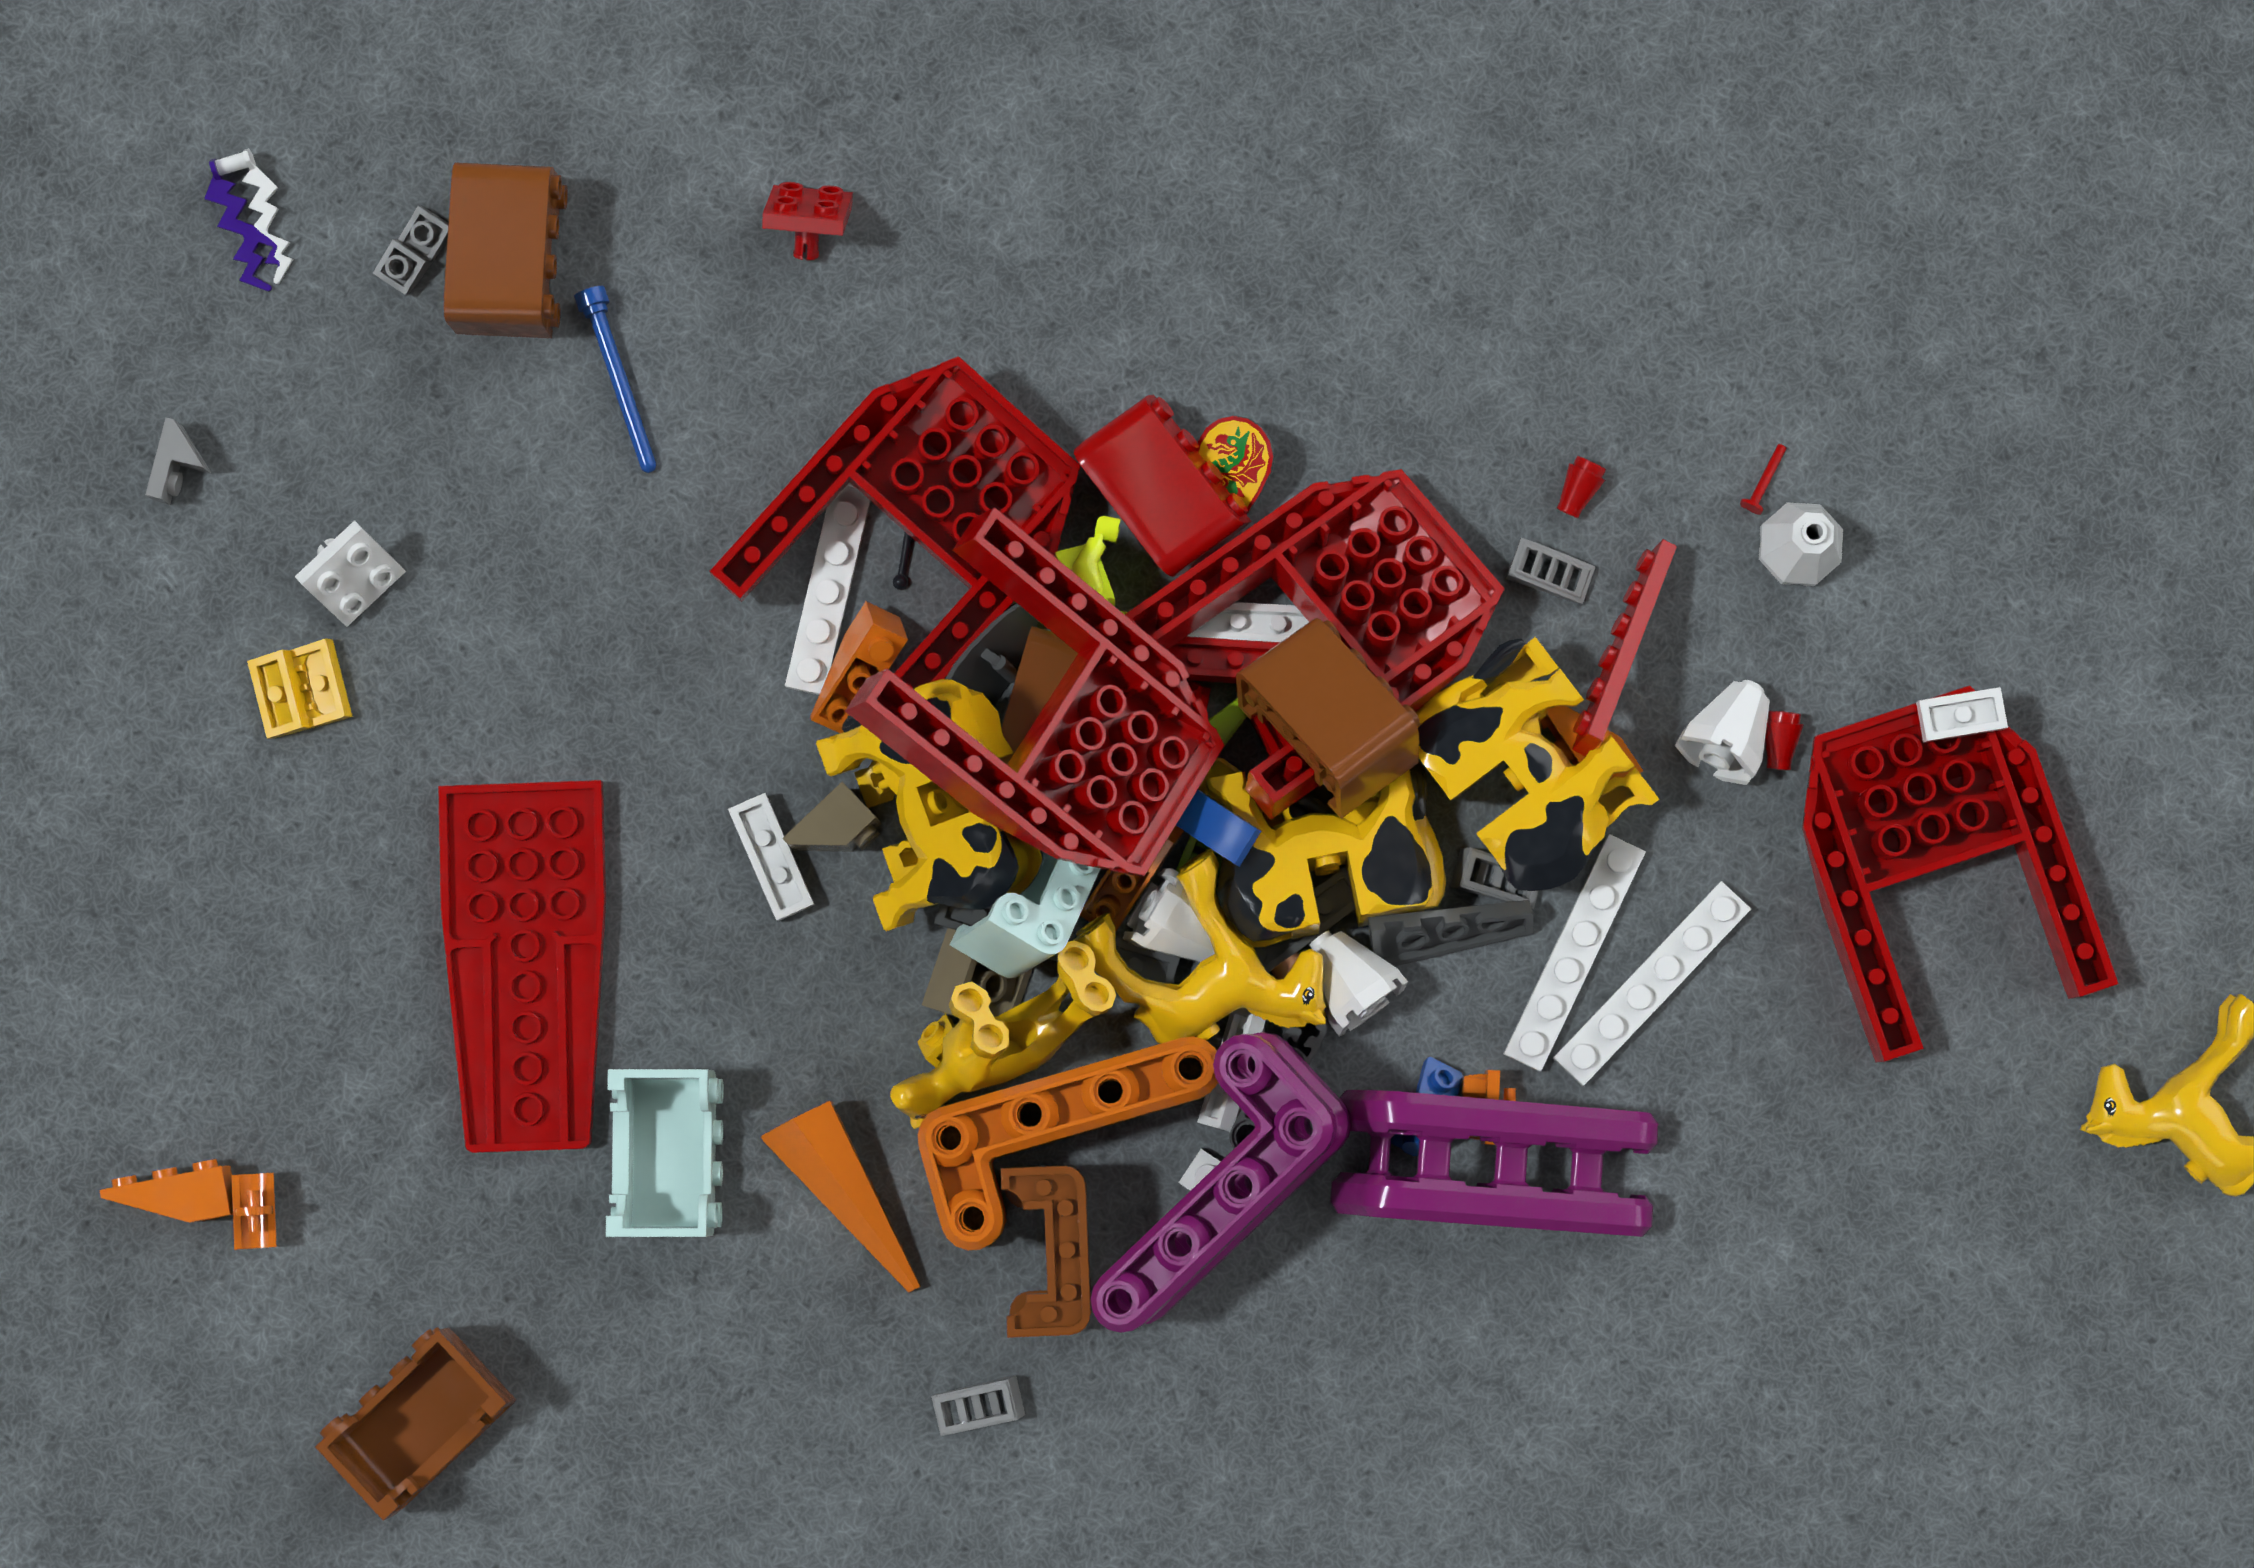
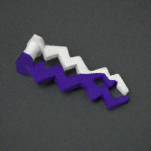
(256, 234)

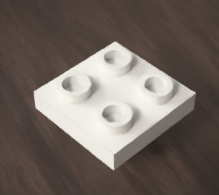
(350, 573)

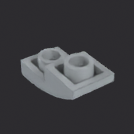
(414, 251)

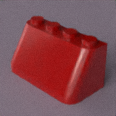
(1162, 486)

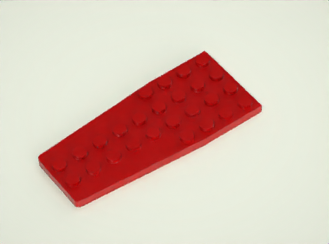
(524, 957)

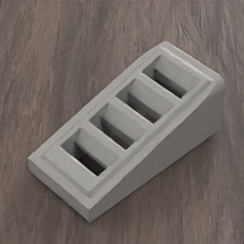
(1542, 552)
(1463, 872)
(1012, 1398)

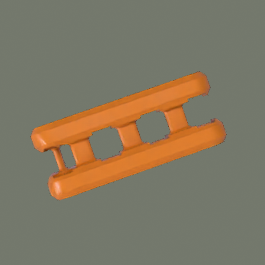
(1069, 1106)

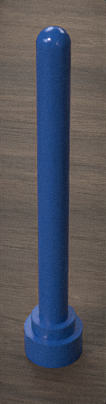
(594, 303)

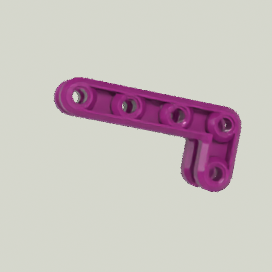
(1241, 1191)
(1508, 1198)

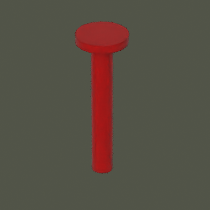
(1753, 504)

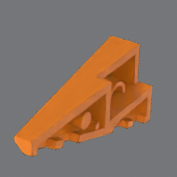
(825, 1160)

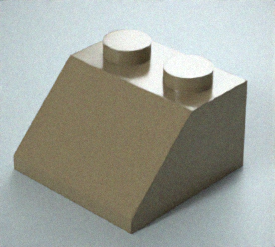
(835, 825)
(957, 968)

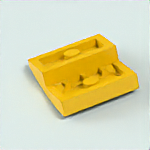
(299, 688)

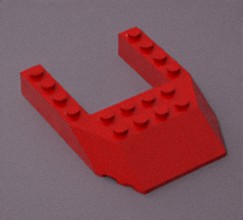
(931, 460)
(1368, 562)
(1107, 753)
(1903, 808)

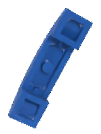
(1218, 828)

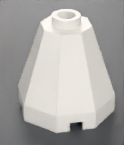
(1800, 544)
(1729, 733)
(1167, 922)
(1354, 980)

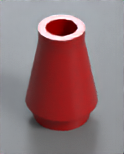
(1580, 485)
(1782, 738)

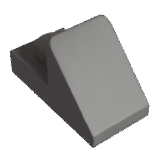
(173, 451)

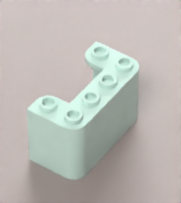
(1031, 925)
(665, 1153)

